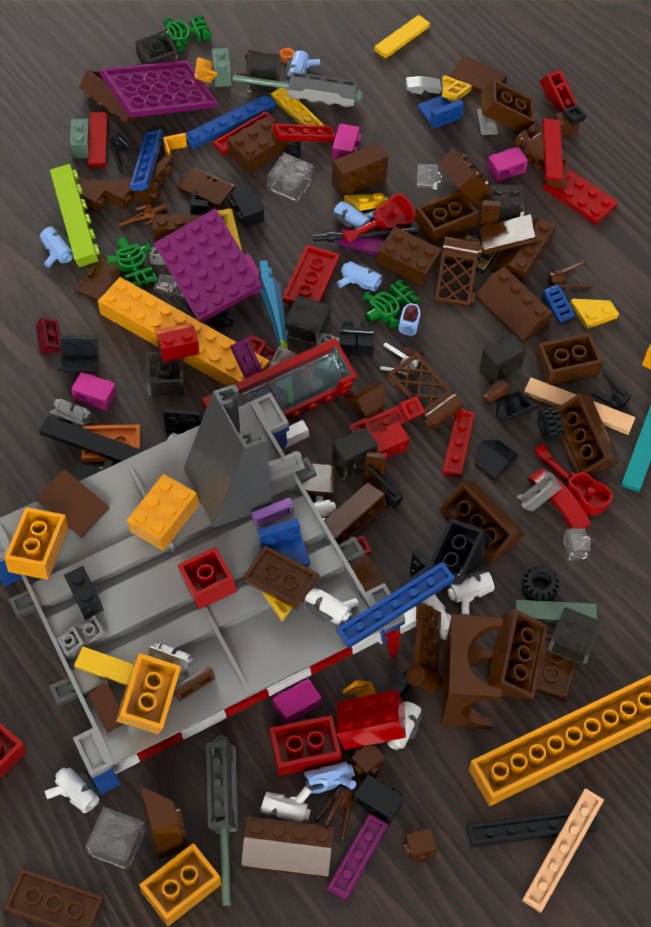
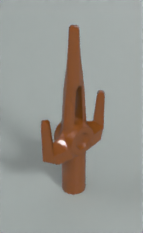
(148, 213)

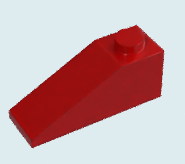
(558, 91)

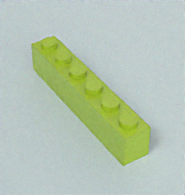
(74, 215)

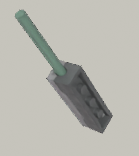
(313, 88)
(222, 801)

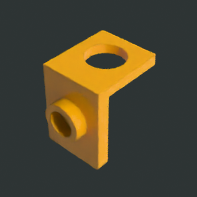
(204, 71)
(174, 142)
(365, 688)

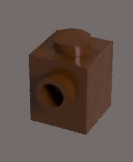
(367, 761)
(419, 845)

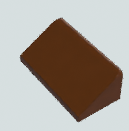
(194, 683)
(106, 706)

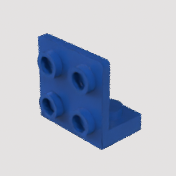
(441, 111)
(286, 540)

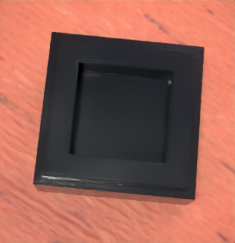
(574, 115)

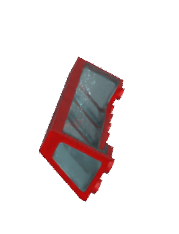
(300, 381)

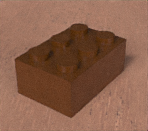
(508, 106)
(256, 145)
(359, 170)
(466, 176)
(446, 216)
(408, 256)
(568, 359)

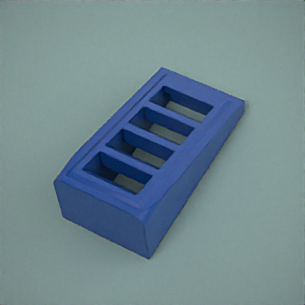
(555, 293)

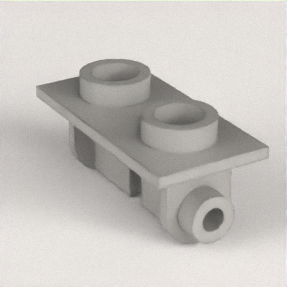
(487, 125)
(77, 416)
(285, 465)
(165, 653)

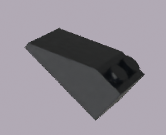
(461, 548)

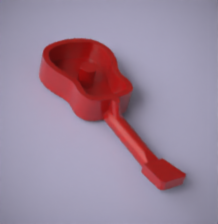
(395, 212)
(591, 494)

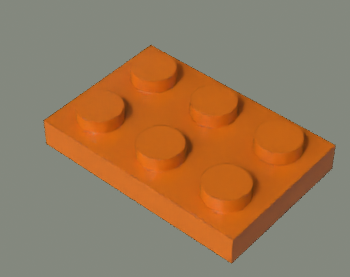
(123, 433)

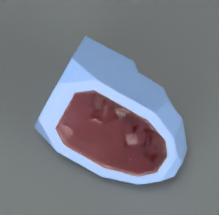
(409, 320)

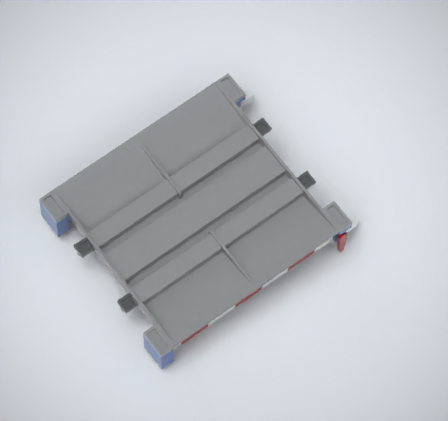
(150, 603)

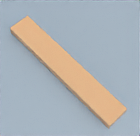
(556, 397)
(562, 850)

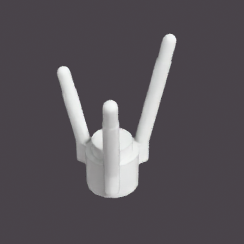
(413, 365)

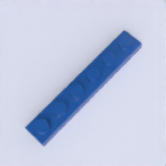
(229, 121)
(146, 160)
(395, 605)

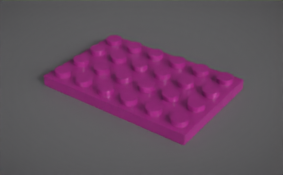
(158, 88)
(208, 265)

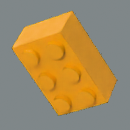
(163, 512)
(36, 543)
(148, 693)
(180, 884)

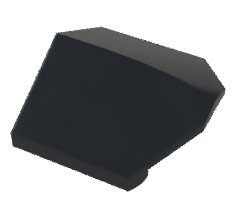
(514, 406)
(494, 458)

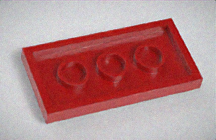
(583, 197)
(311, 274)

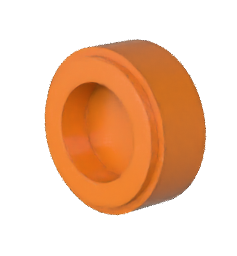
(286, 54)

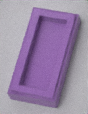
(272, 512)

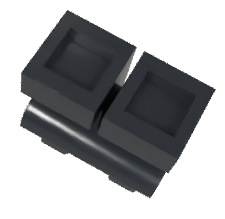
(362, 335)

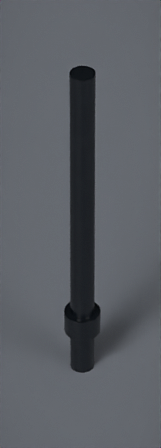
(331, 236)

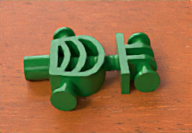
(179, 28)
(127, 259)
(382, 303)

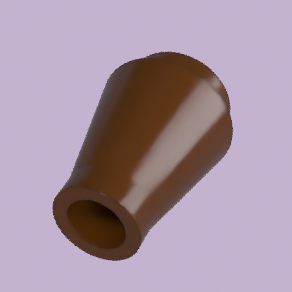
(496, 391)

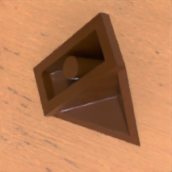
(368, 400)

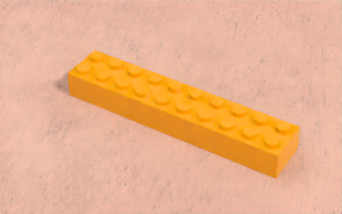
(145, 313)
(563, 742)

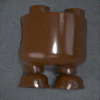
(532, 146)

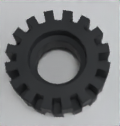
(550, 424)
(544, 574)

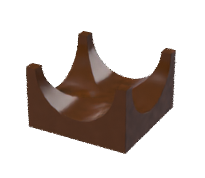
(459, 682)

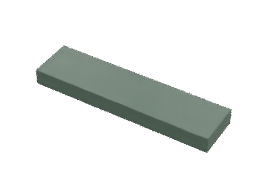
(551, 611)

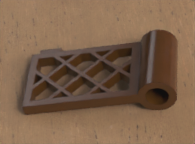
(464, 251)
(443, 406)
(425, 672)

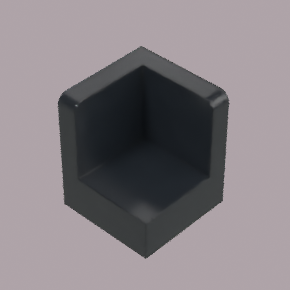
(198, 205)

